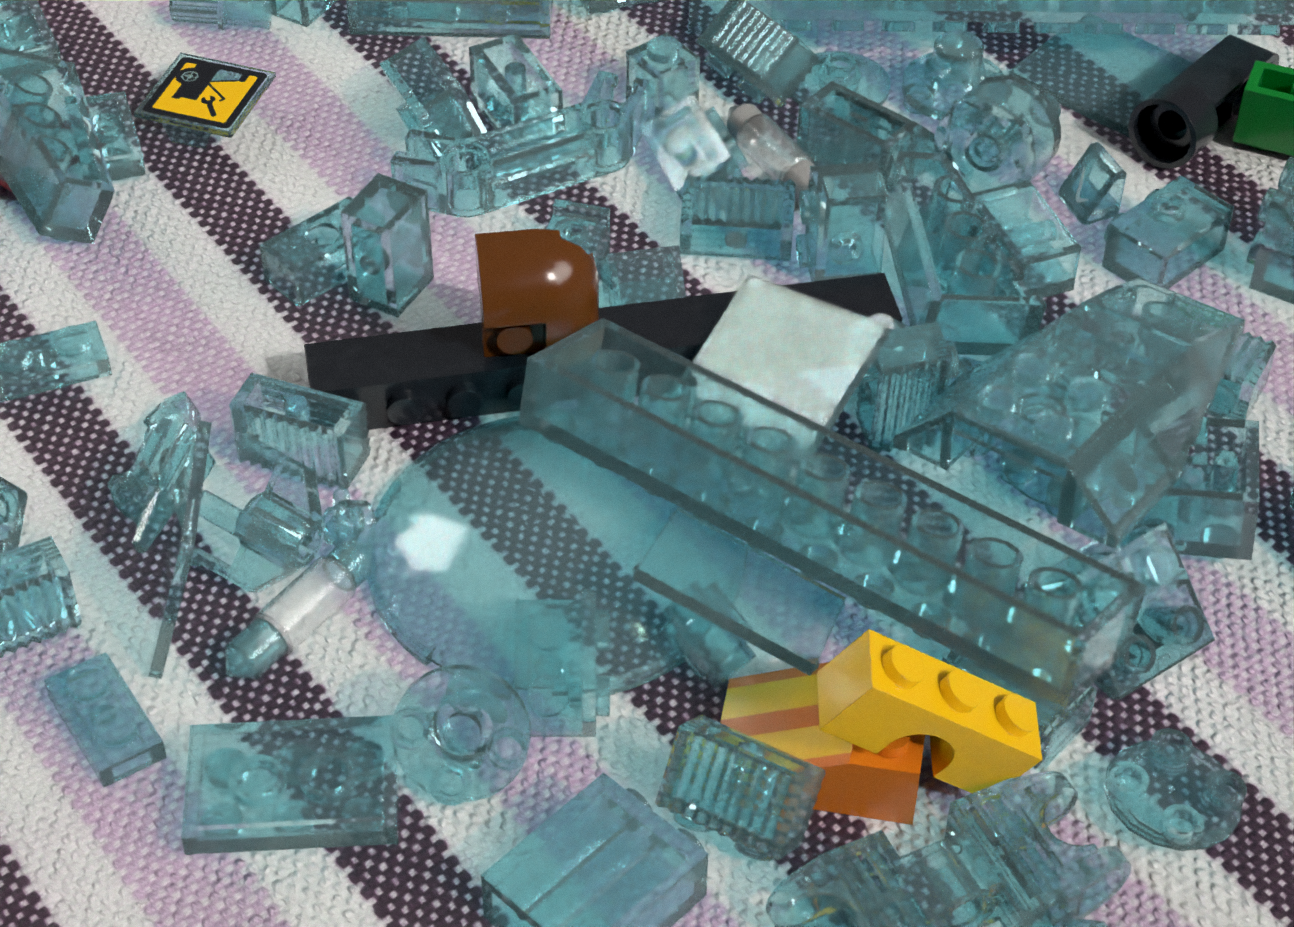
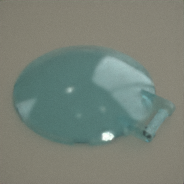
(510, 521)

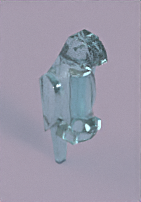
(155, 481)

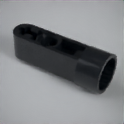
(1196, 104)

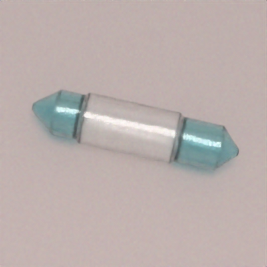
(298, 610)

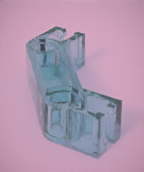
(527, 156)

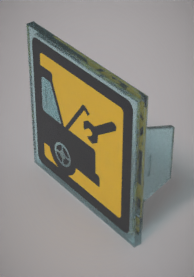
(203, 98)

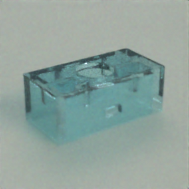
(306, 268)

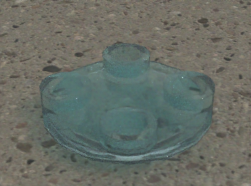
(1174, 793)

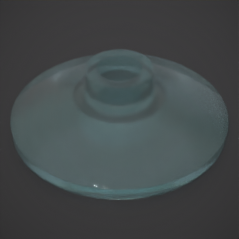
(848, 70)

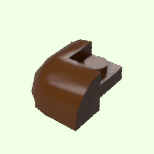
(533, 290)

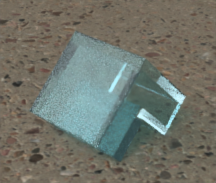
(642, 275)

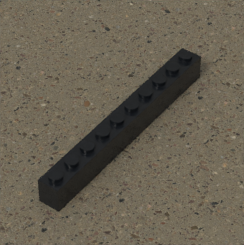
(446, 376)

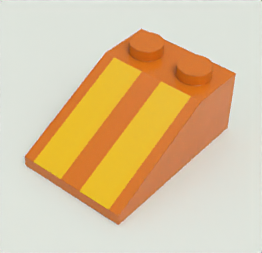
(785, 714)

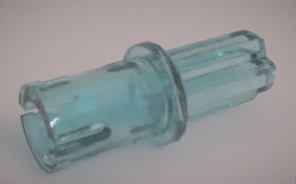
(223, 12)

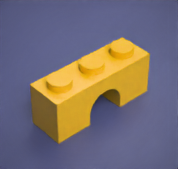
(892, 691)

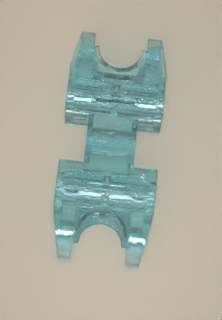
(984, 870)

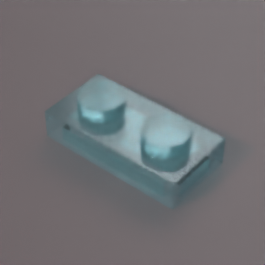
(117, 135)
(52, 360)
(105, 719)

